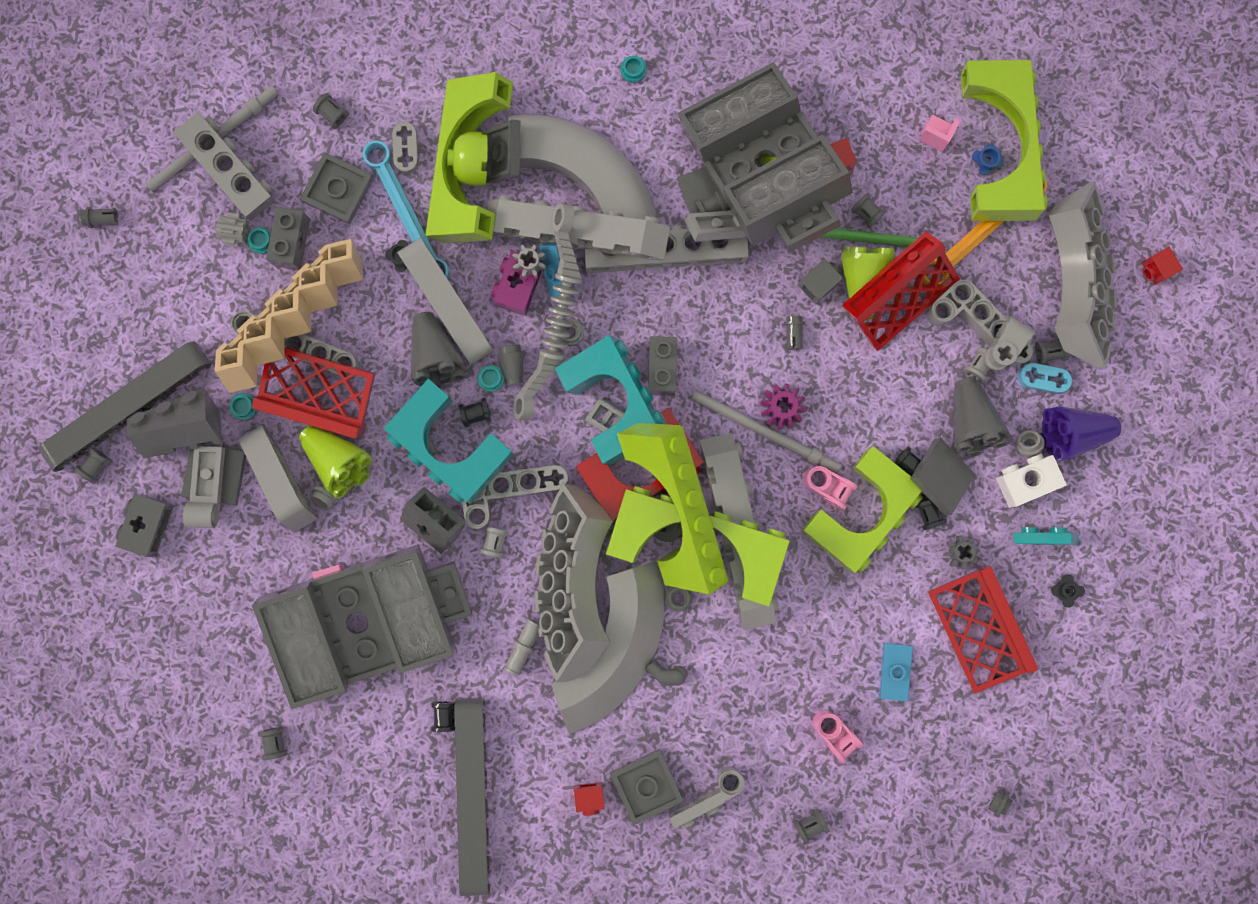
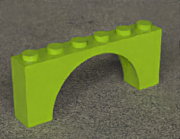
(1011, 90)
(465, 108)
(667, 456)
(759, 551)

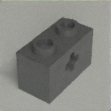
(288, 238)
(662, 365)
(153, 514)
(432, 520)

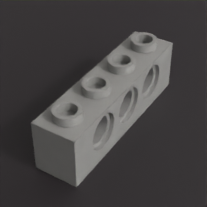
(194, 135)

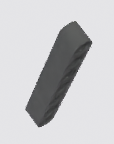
(112, 413)
(471, 801)

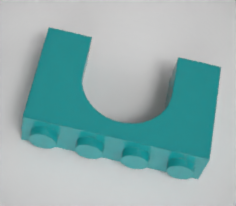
(604, 361)
(411, 430)

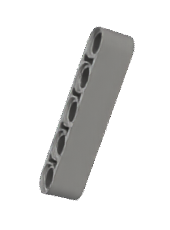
(445, 301)
(309, 345)

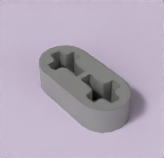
(411, 147)

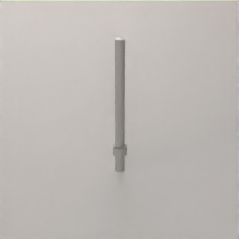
(253, 106)
(813, 456)

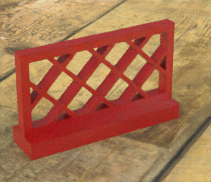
(893, 280)
(315, 414)
(1005, 619)

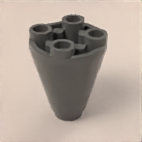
(433, 353)
(976, 420)

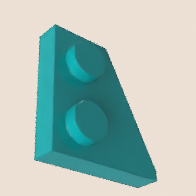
(1057, 536)

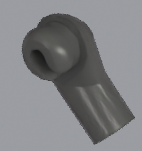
(669, 677)

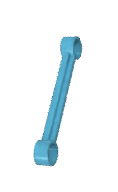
(400, 199)

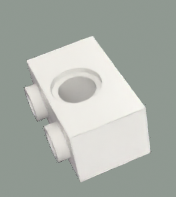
(1046, 479)

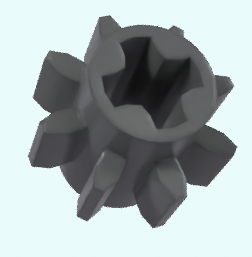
(954, 553)

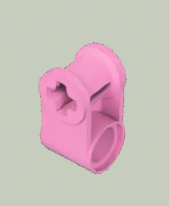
(833, 489)
(839, 737)

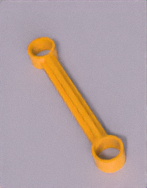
(970, 242)

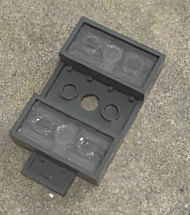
(786, 194)
(404, 613)

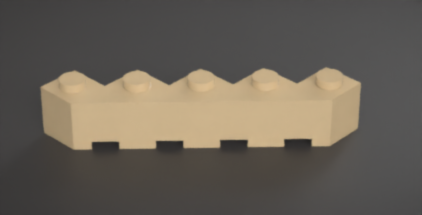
(287, 315)

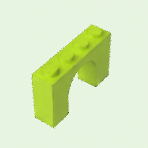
(897, 495)

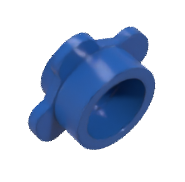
(993, 154)

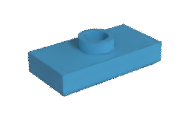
(552, 263)
(895, 672)

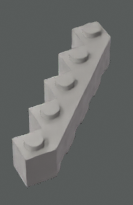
(590, 230)
(731, 497)

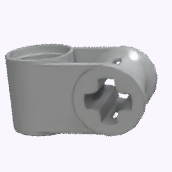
(1009, 341)

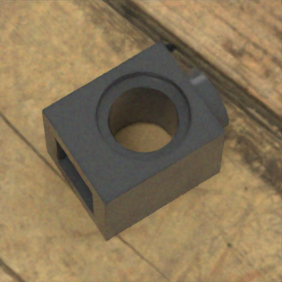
(820, 280)

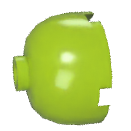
(469, 158)

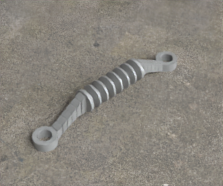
(568, 274)

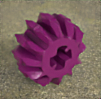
(775, 411)

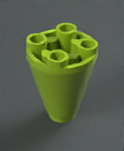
(861, 266)
(335, 460)

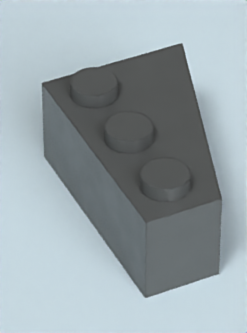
(176, 424)

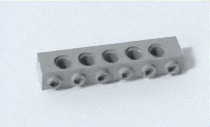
(680, 256)

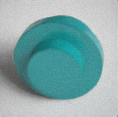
(633, 69)
(259, 239)
(490, 378)
(241, 406)

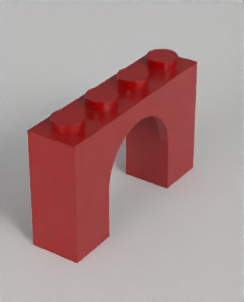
(610, 490)

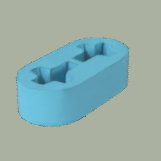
(1046, 372)

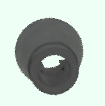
(511, 363)

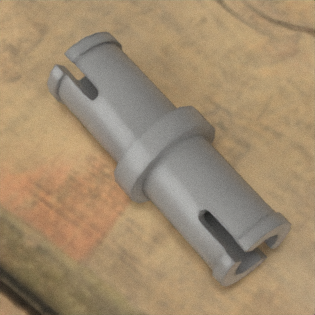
(523, 647)

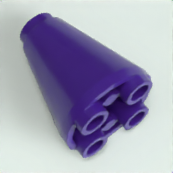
(1076, 431)

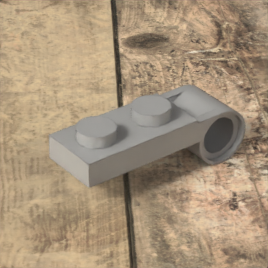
(714, 226)
(206, 488)
(709, 803)

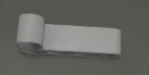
(965, 309)
(276, 479)
(515, 490)

